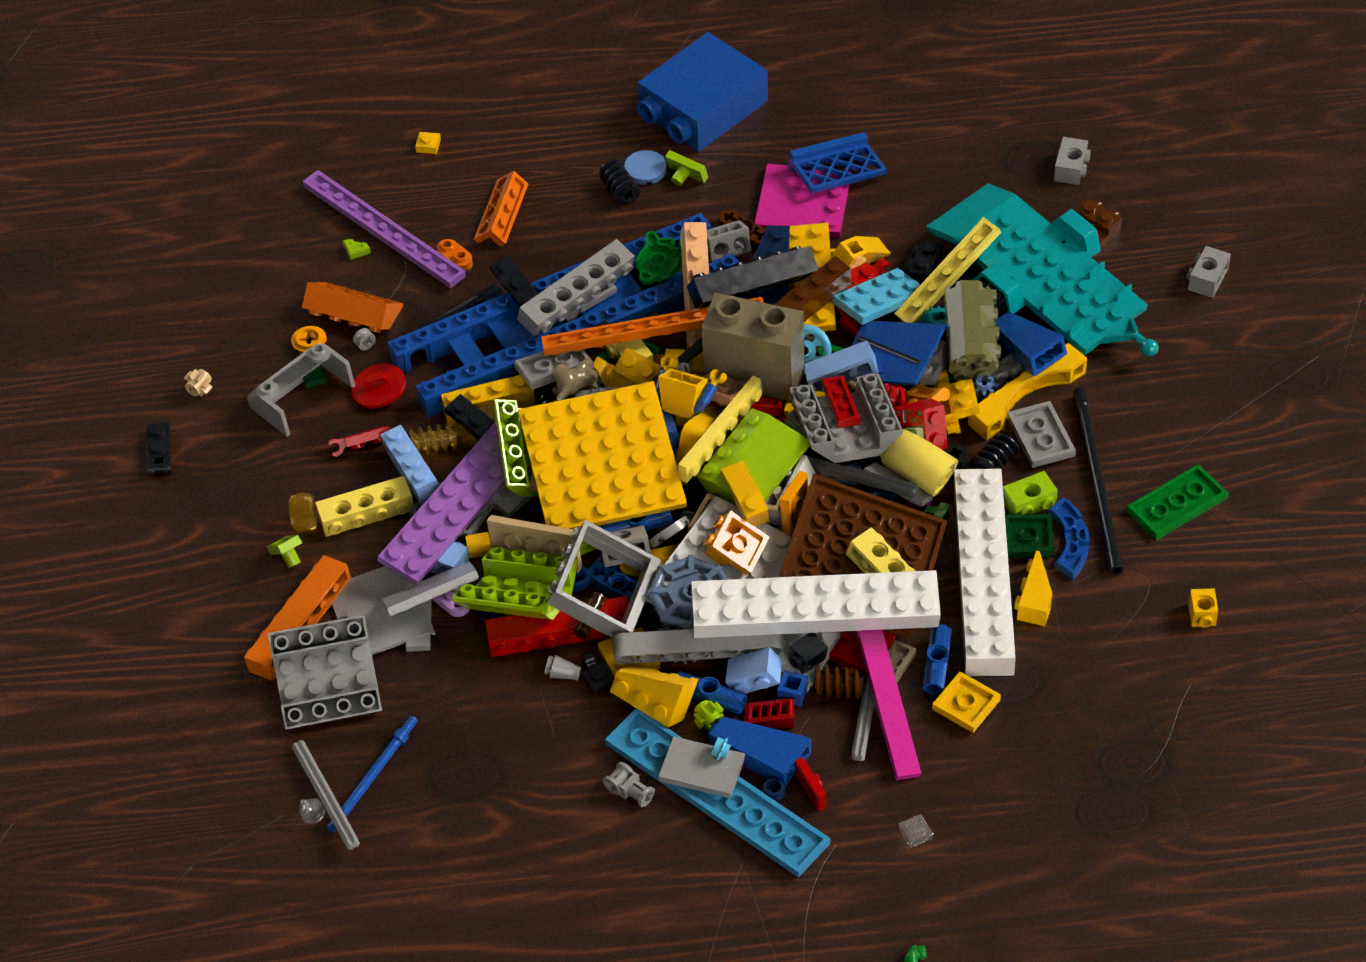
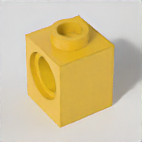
(1203, 607)

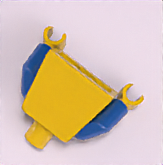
(684, 392)

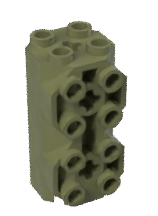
(971, 330)

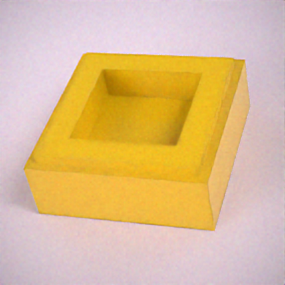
(478, 544)

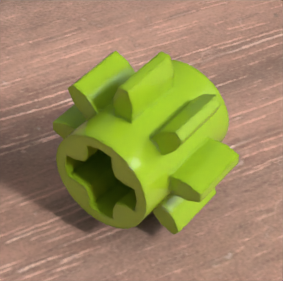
(707, 714)

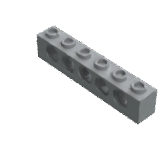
(597, 266)

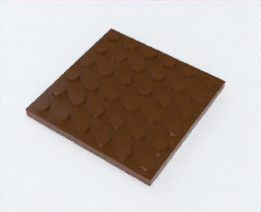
(838, 514)

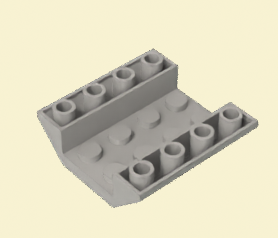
(870, 439)
(324, 672)

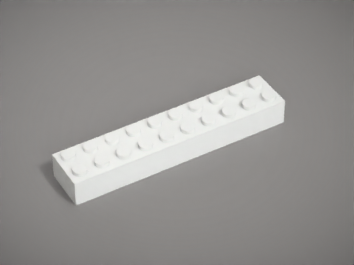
(983, 573)
(815, 604)

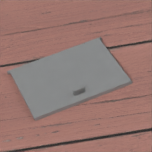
(364, 597)

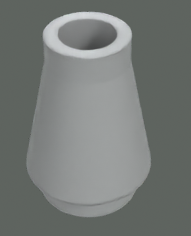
(561, 669)

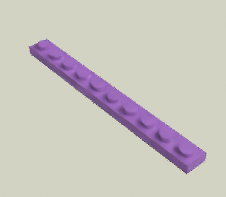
(384, 229)

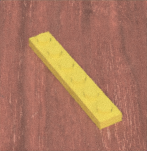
(948, 271)
(716, 433)

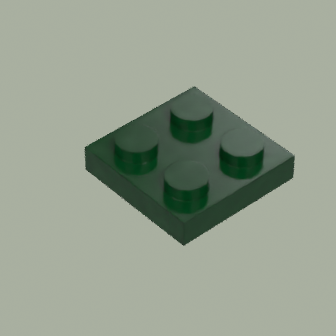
(1029, 534)

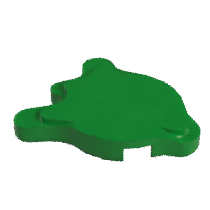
(658, 259)

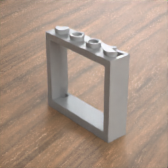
(619, 549)

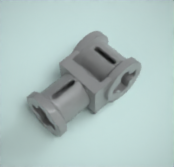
(627, 783)

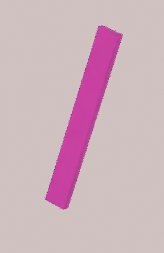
(889, 704)

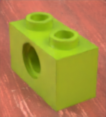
(1030, 494)

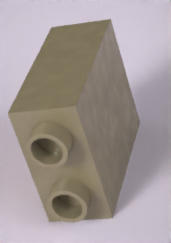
(757, 341)

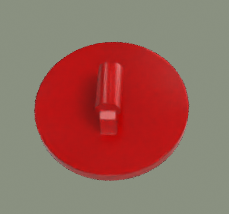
(378, 386)

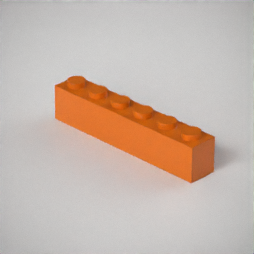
(301, 609)

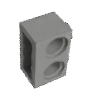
(725, 237)

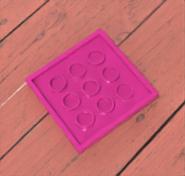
(790, 203)

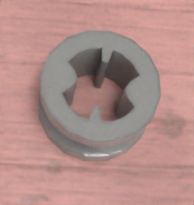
(364, 339)

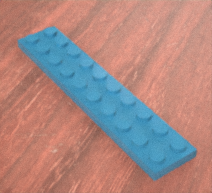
(748, 812)

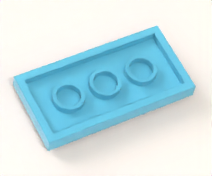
(876, 296)

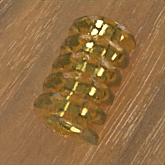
(434, 438)

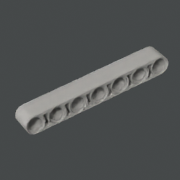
(681, 646)

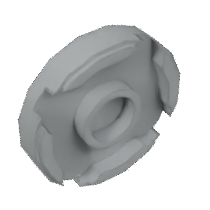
(668, 532)

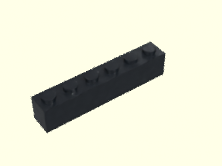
(753, 277)

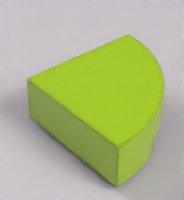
(355, 249)

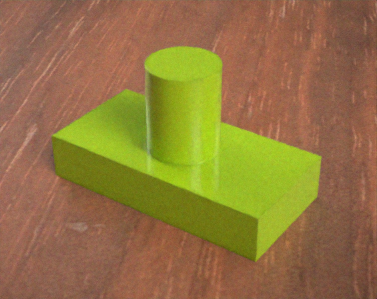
(685, 168)
(285, 547)

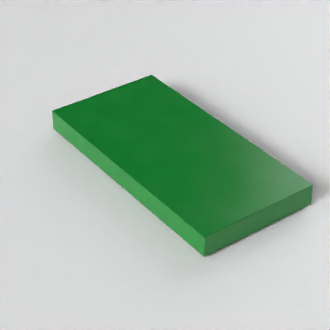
(1177, 502)

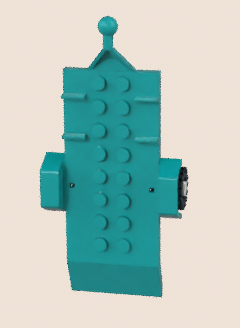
(1048, 270)

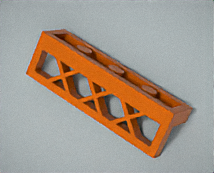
(502, 209)

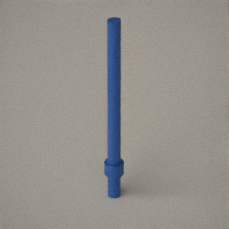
(398, 739)

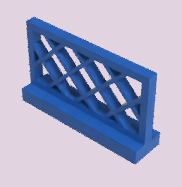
(832, 152)

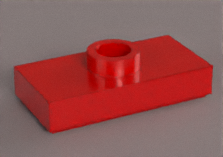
(811, 784)

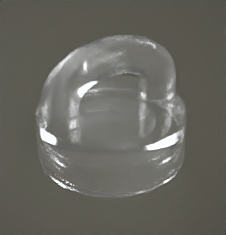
(311, 810)

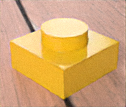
(428, 142)

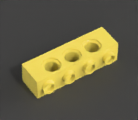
(364, 506)
(866, 546)

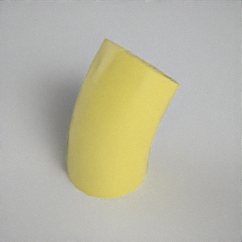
(919, 462)

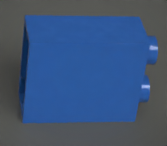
(702, 92)

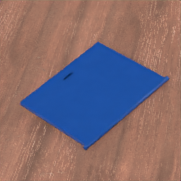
(912, 339)

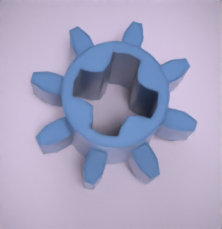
(984, 388)

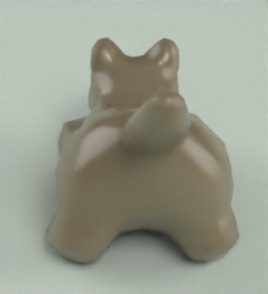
(572, 380)

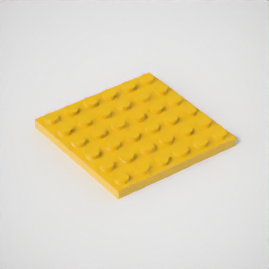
(602, 457)

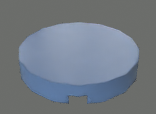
(646, 167)

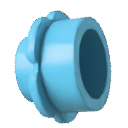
(720, 748)

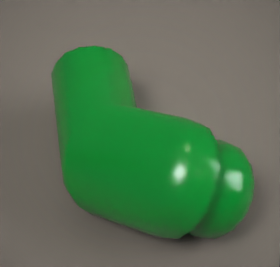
(915, 953)

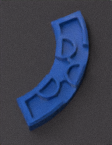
(1075, 535)

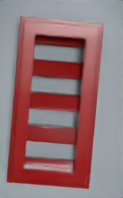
(777, 721)

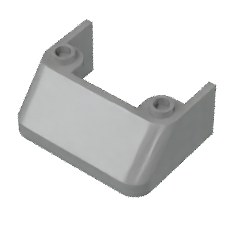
(264, 396)

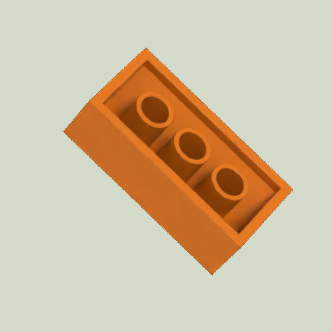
(350, 305)

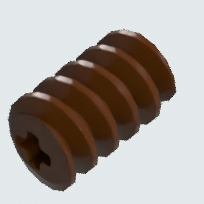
(839, 682)

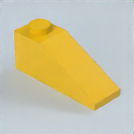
(746, 494)

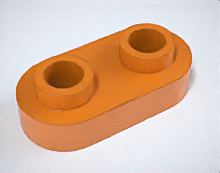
(455, 253)

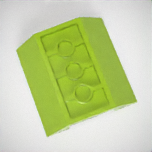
(513, 448)
(515, 583)

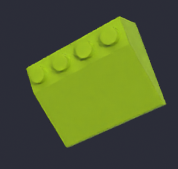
(766, 449)

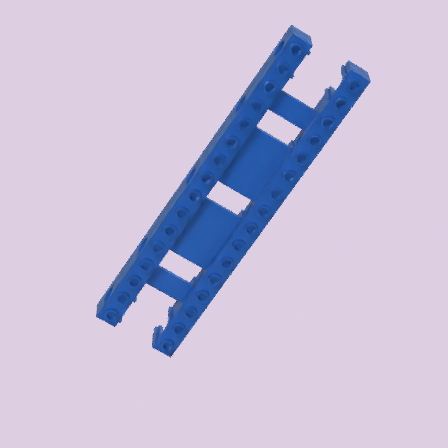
(500, 317)

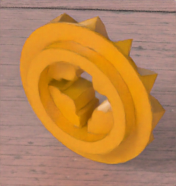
(301, 336)

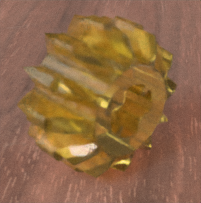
(303, 512)

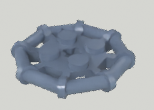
(678, 589)

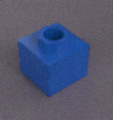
(793, 686)

